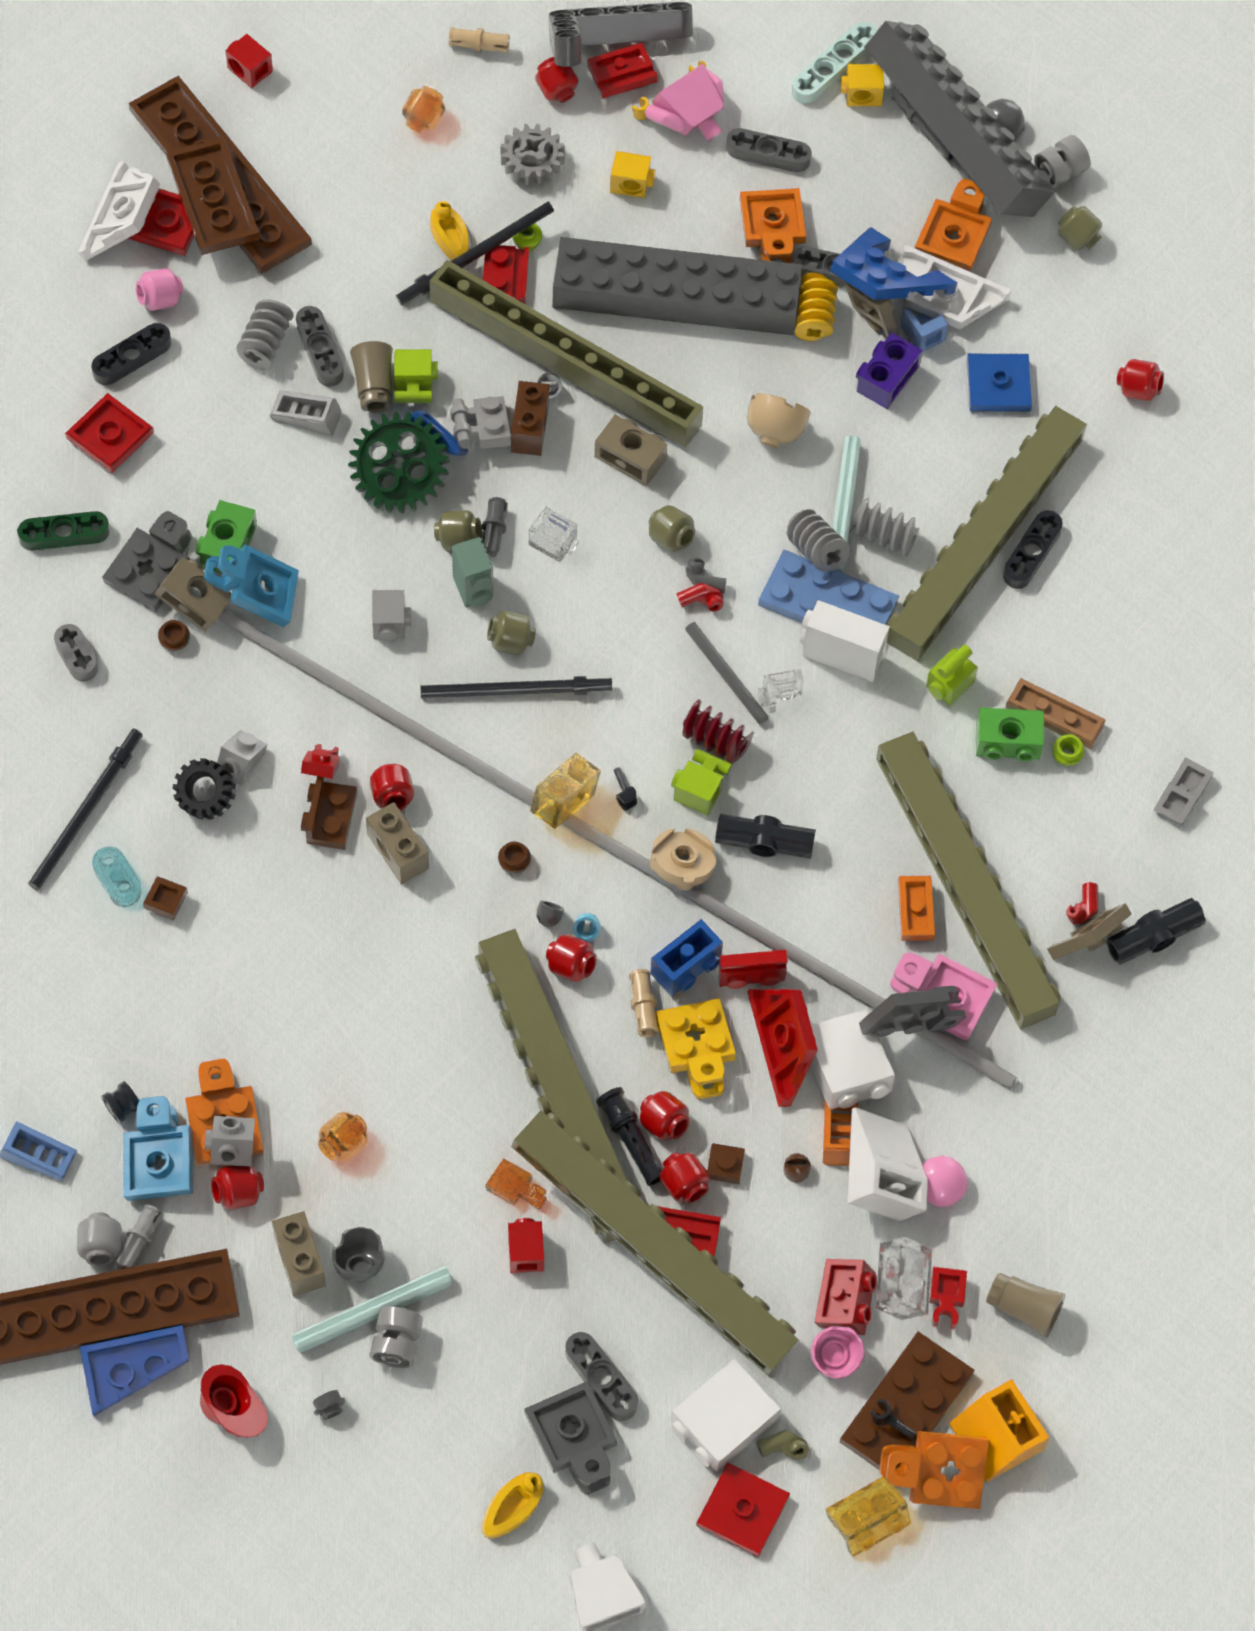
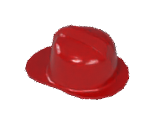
(232, 1402)

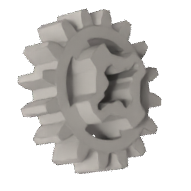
(532, 154)

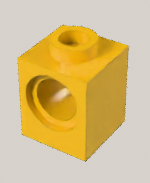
(863, 85)
(631, 174)

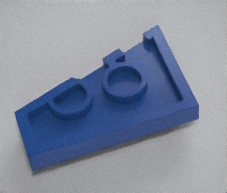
(130, 1363)

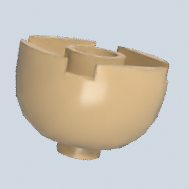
(776, 420)

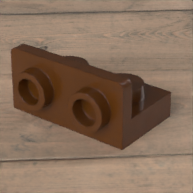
(329, 813)

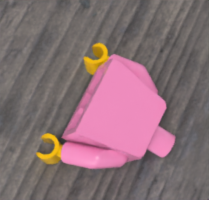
(687, 103)

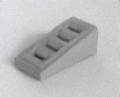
(325, 416)

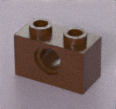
(530, 418)

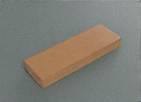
(1059, 713)

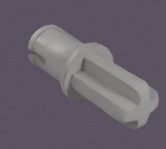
(139, 1237)

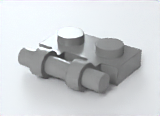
(490, 420)

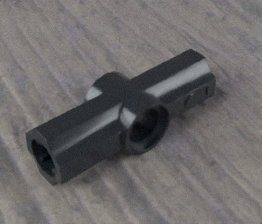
(765, 836)
(1155, 931)

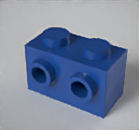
(687, 958)

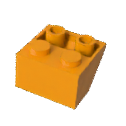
(1007, 1424)

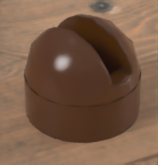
(797, 1173)

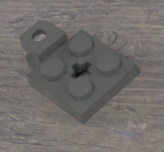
(160, 548)
(911, 1010)
(579, 1451)

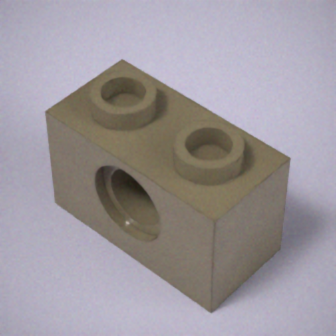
(638, 464)
(177, 594)
(397, 843)
(298, 1253)

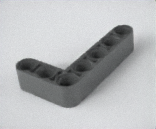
(615, 24)

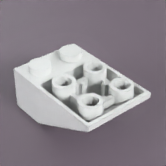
(885, 1168)

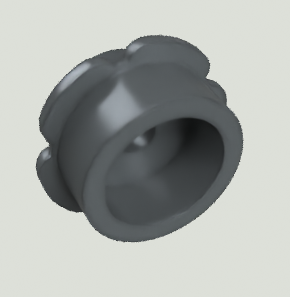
(328, 1404)

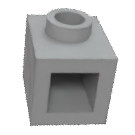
(389, 614)

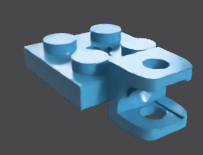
(243, 577)
(157, 1136)

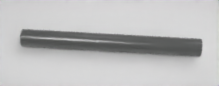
(726, 673)

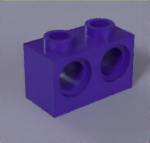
(892, 372)

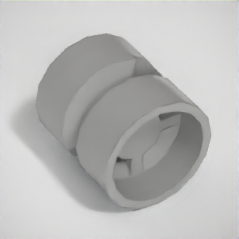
(1064, 160)
(397, 1332)

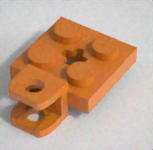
(959, 215)
(778, 236)
(219, 1099)
(922, 1469)

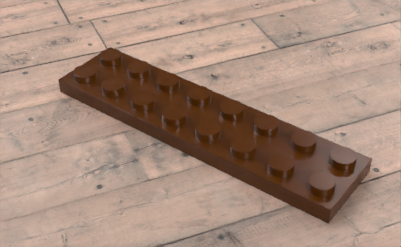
(180, 120)
(116, 1305)

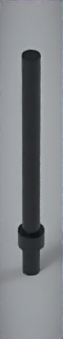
(422, 283)
(579, 685)
(118, 759)

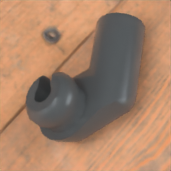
(697, 574)

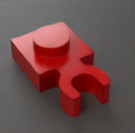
(321, 762)
(948, 1291)

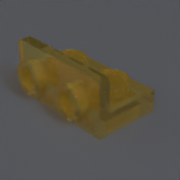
(869, 1515)

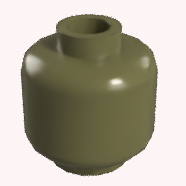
(1080, 228)
(457, 528)
(671, 528)
(510, 632)

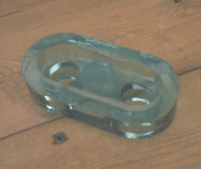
(114, 875)

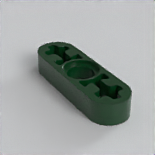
(39, 524)

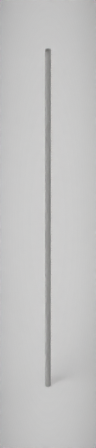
(603, 840)

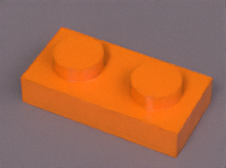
(916, 908)

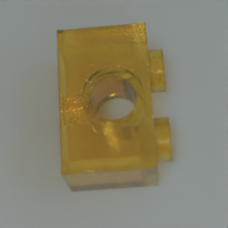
(565, 790)

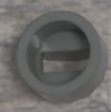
(551, 377)
(549, 913)

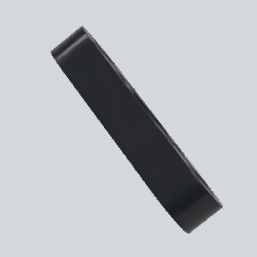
(128, 366)
(1032, 562)

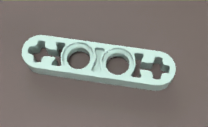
(831, 60)

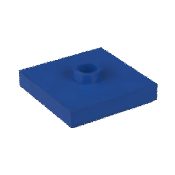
(999, 382)

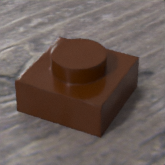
(165, 898)
(725, 1163)

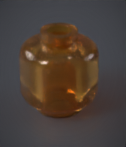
(423, 109)
(343, 1136)

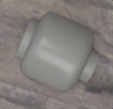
(99, 1239)

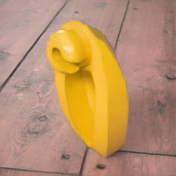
(449, 230)
(512, 1505)

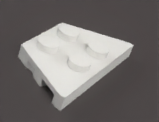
(120, 210)
(972, 296)

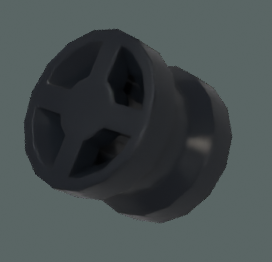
(120, 1102)

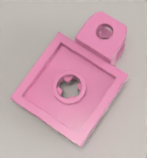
(973, 989)

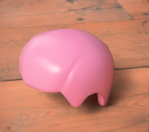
(945, 1181)
(837, 1352)

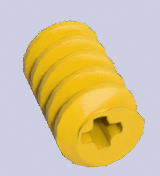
(816, 307)

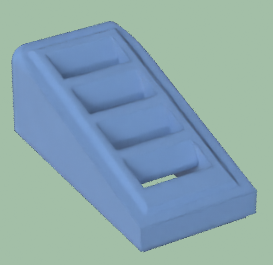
(43, 1141)

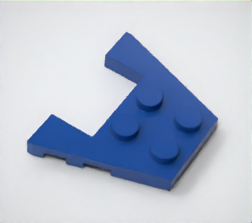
(881, 278)

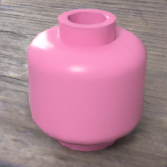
(158, 289)

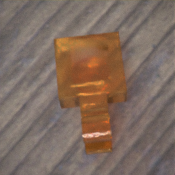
(513, 1183)

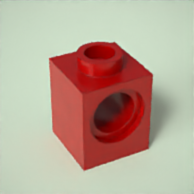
(249, 60)
(526, 1246)

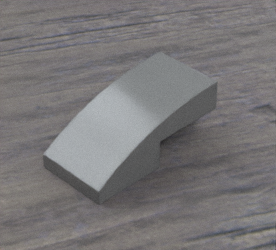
(1183, 791)

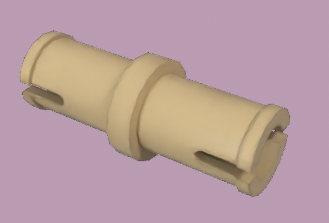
(479, 40)
(643, 1003)

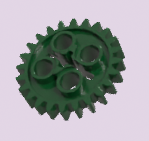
(406, 489)

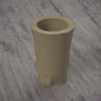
(373, 374)
(1026, 1302)

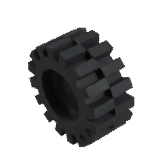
(217, 802)

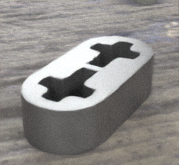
(81, 649)

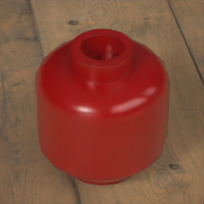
(556, 81)
(1140, 380)
(392, 784)
(571, 958)
(664, 1116)
(685, 1177)
(237, 1186)

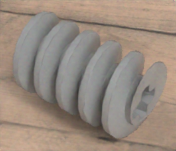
(264, 332)
(884, 527)
(817, 541)

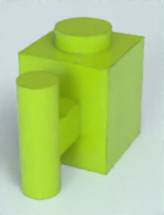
(414, 375)
(952, 675)
(700, 785)

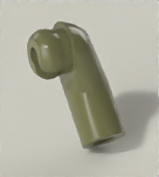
(784, 1442)

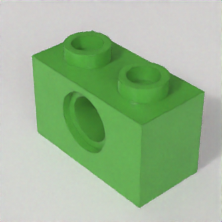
(226, 520)
(1023, 724)

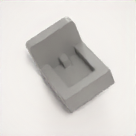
(240, 754)

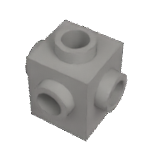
(231, 1141)

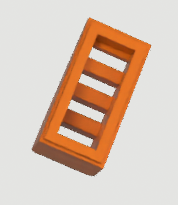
(837, 1150)

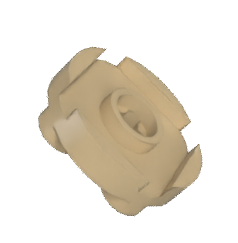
(681, 872)

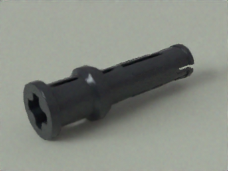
(628, 1120)

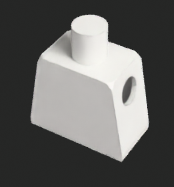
(603, 1590)

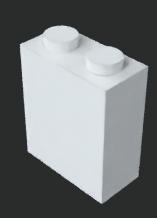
(844, 640)
(848, 1063)
(724, 1416)

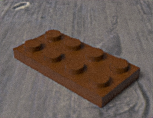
(212, 196)
(920, 1393)

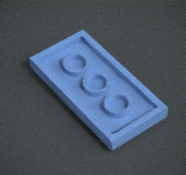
(799, 585)

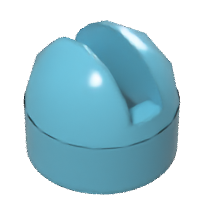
(579, 927)

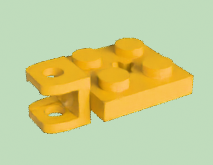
(699, 1058)

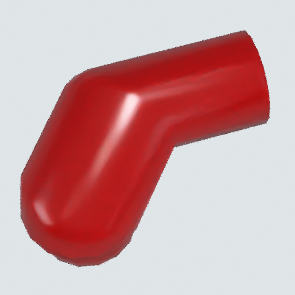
(703, 593)
(1087, 907)

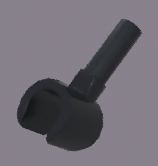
(626, 798)
(888, 1418)

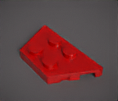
(785, 1038)

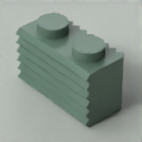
(472, 572)

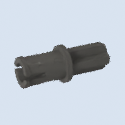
(494, 525)

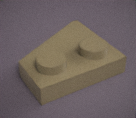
(876, 312)
(1092, 933)

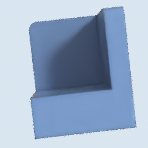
(924, 330)

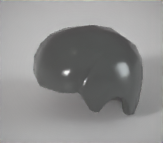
(1009, 115)
(359, 1254)

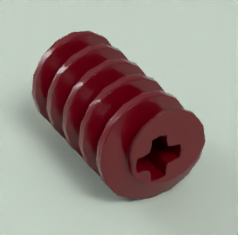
(715, 734)

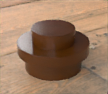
(173, 635)
(514, 857)

